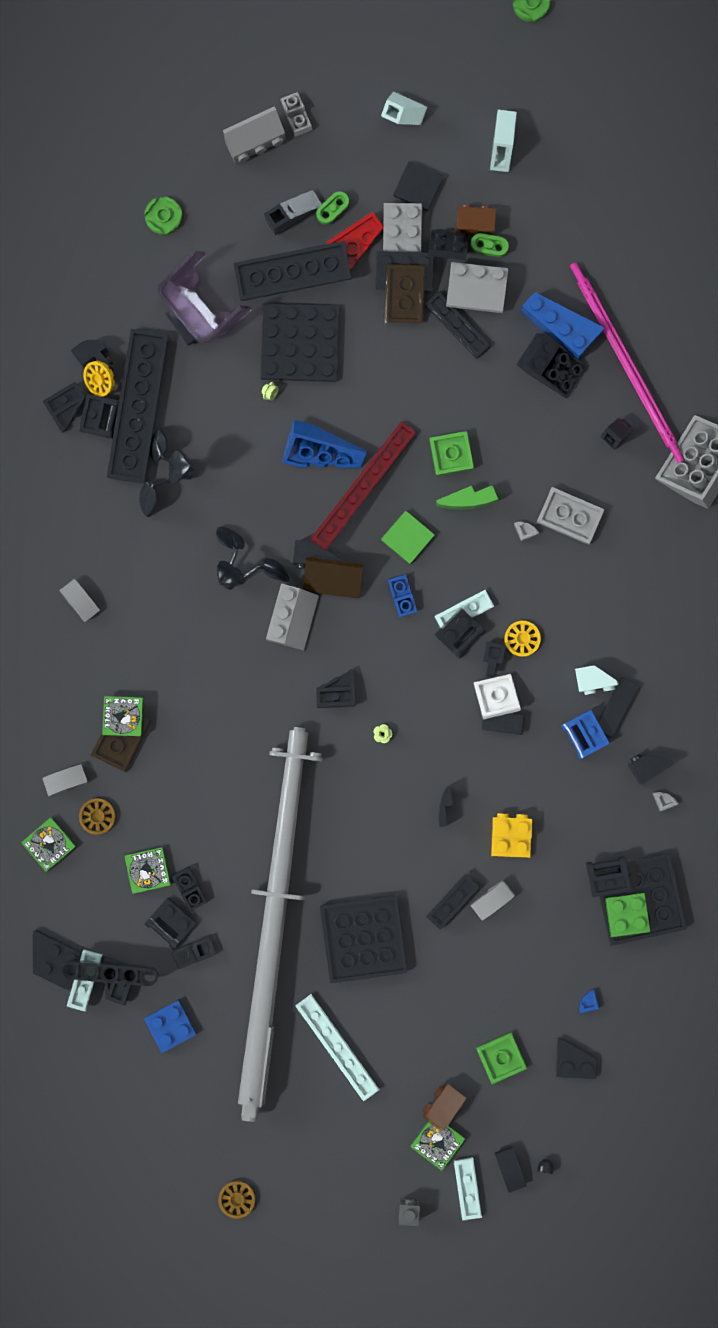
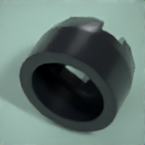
(545, 1166)

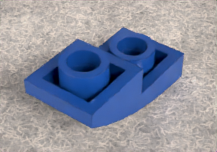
(402, 595)

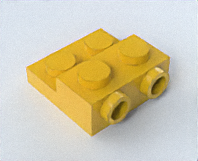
(511, 836)

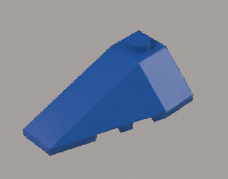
(318, 447)

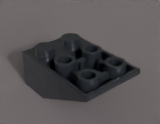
(551, 364)

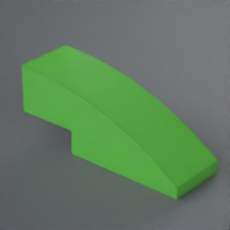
(468, 499)

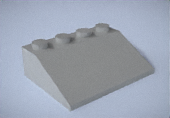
(698, 474)

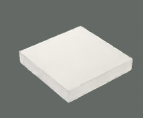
(497, 696)

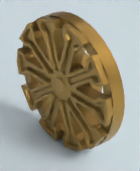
(97, 816)
(236, 1199)

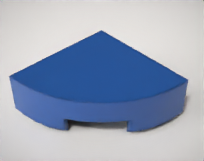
(588, 1002)

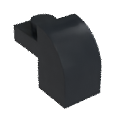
(91, 351)

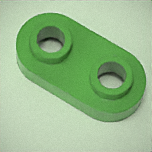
(331, 208)
(489, 243)

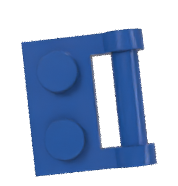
(591, 731)

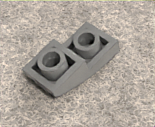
(296, 114)
(79, 600)
(64, 780)
(492, 900)

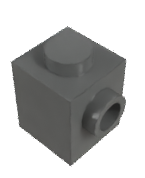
(409, 1212)

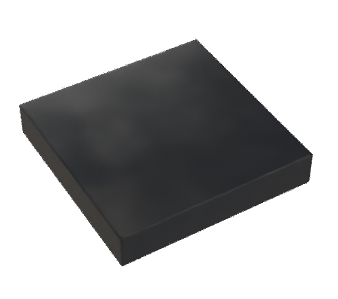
(418, 185)

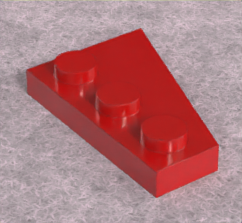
(359, 237)

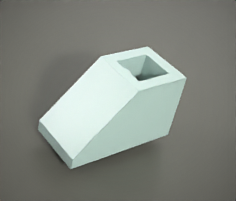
(403, 110)
(593, 678)

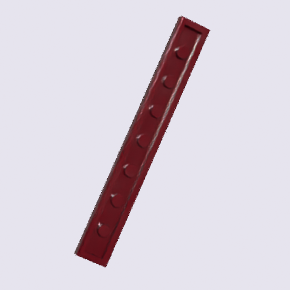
(363, 486)

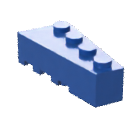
(563, 325)

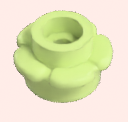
(270, 391)
(382, 728)

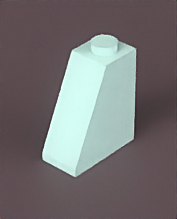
(503, 140)

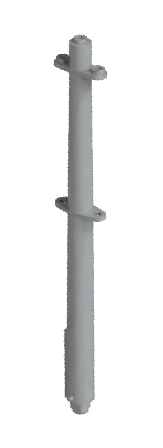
(260, 1028)

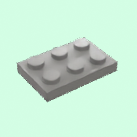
(402, 227)
(570, 516)

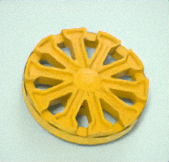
(98, 378)
(522, 638)

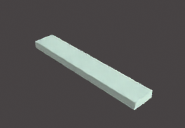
(337, 1047)

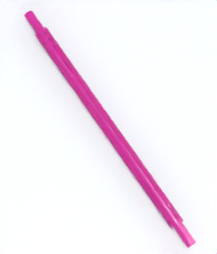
(627, 363)

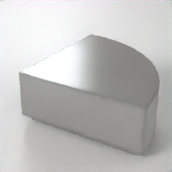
(525, 530)
(664, 800)

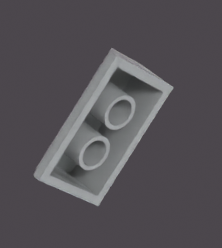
(254, 135)
(477, 287)
(292, 617)

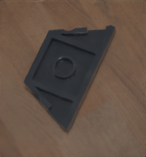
(49, 958)

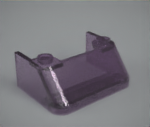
(180, 297)

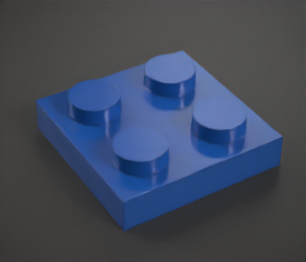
(170, 1026)

